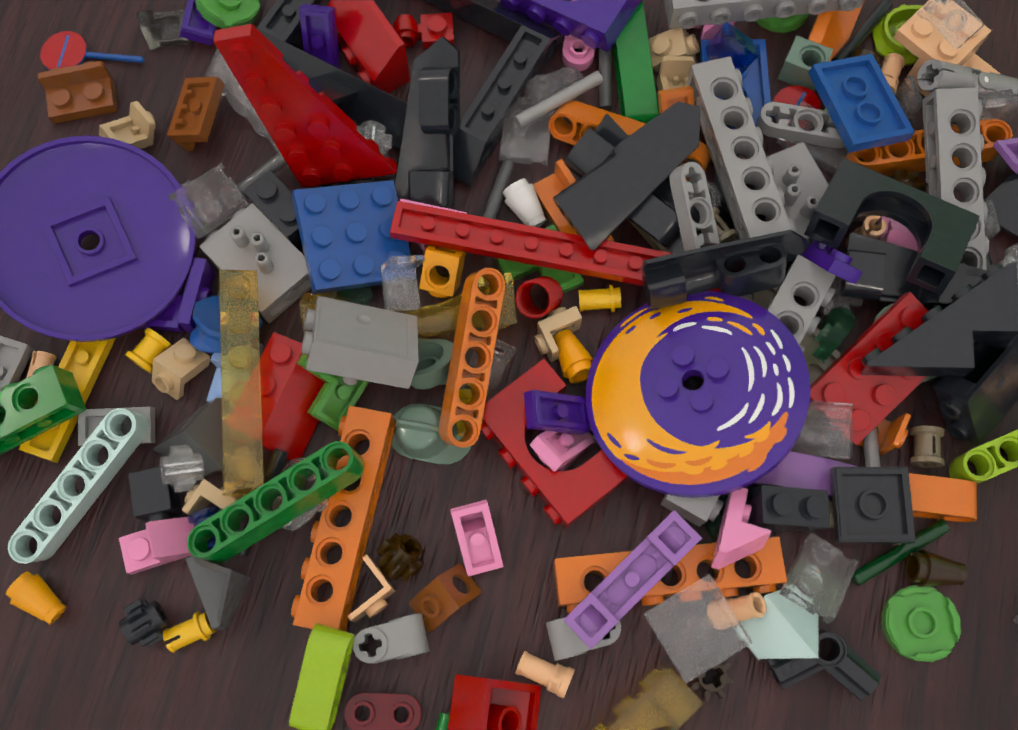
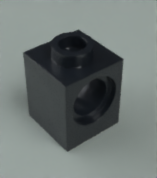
(151, 498)

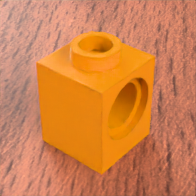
(433, 282)

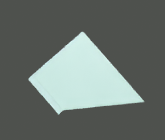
(783, 631)

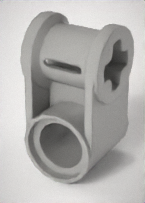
(399, 639)
(567, 643)

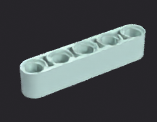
(63, 492)

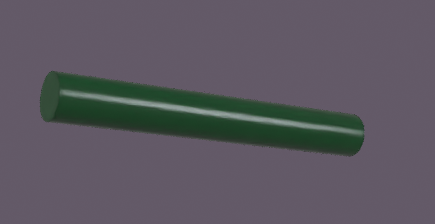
(899, 552)

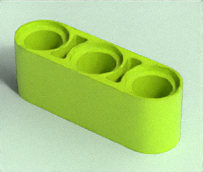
(987, 459)
(321, 678)

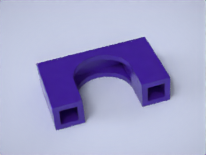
(592, 21)

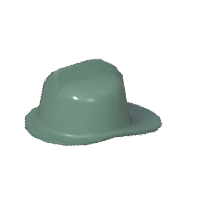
(433, 363)
(419, 436)

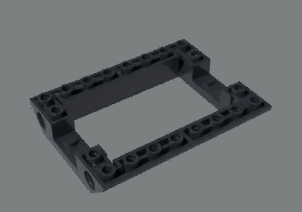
(482, 124)

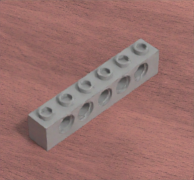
(693, 13)
(723, 80)
(942, 175)

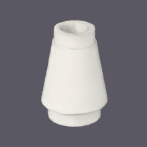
(524, 203)

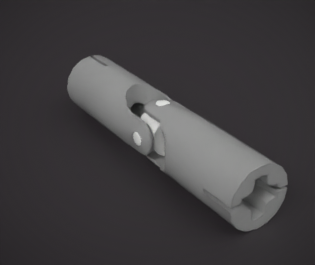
(941, 74)

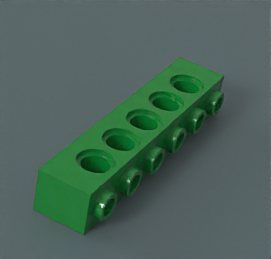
(57, 402)

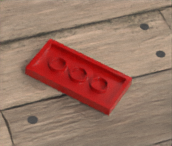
(871, 395)

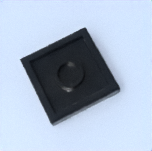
(872, 505)

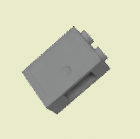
(801, 184)
(257, 244)
(361, 342)

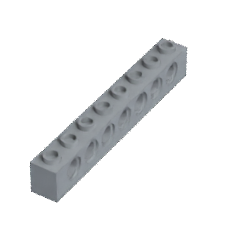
(801, 280)

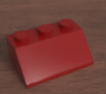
(371, 44)
(286, 398)
(493, 704)

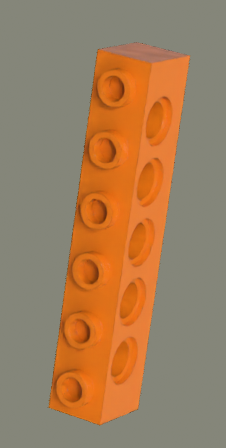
(353, 538)
(765, 566)

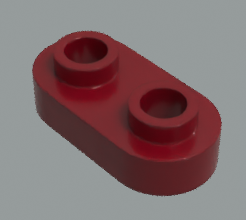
(382, 711)

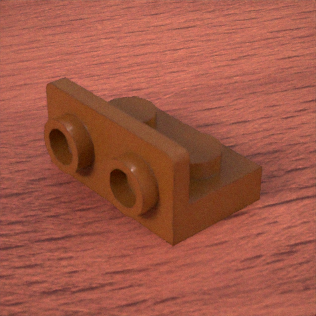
(78, 91)
(195, 111)

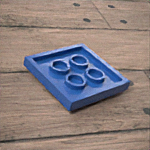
(347, 233)

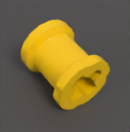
(148, 349)

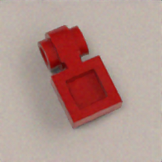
(429, 31)

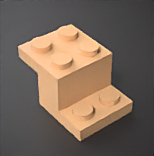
(928, 43)

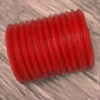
(524, 302)

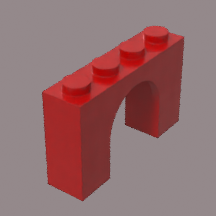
(565, 493)

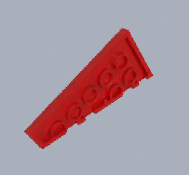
(305, 125)

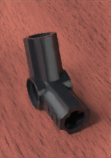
(840, 663)

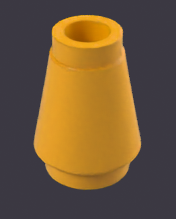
(573, 357)
(35, 597)

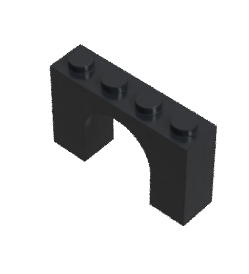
(937, 225)

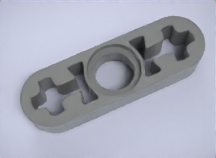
(794, 132)
(681, 191)

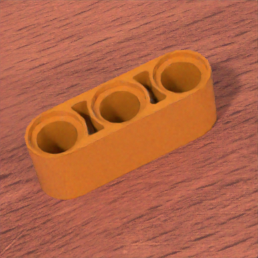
(943, 498)

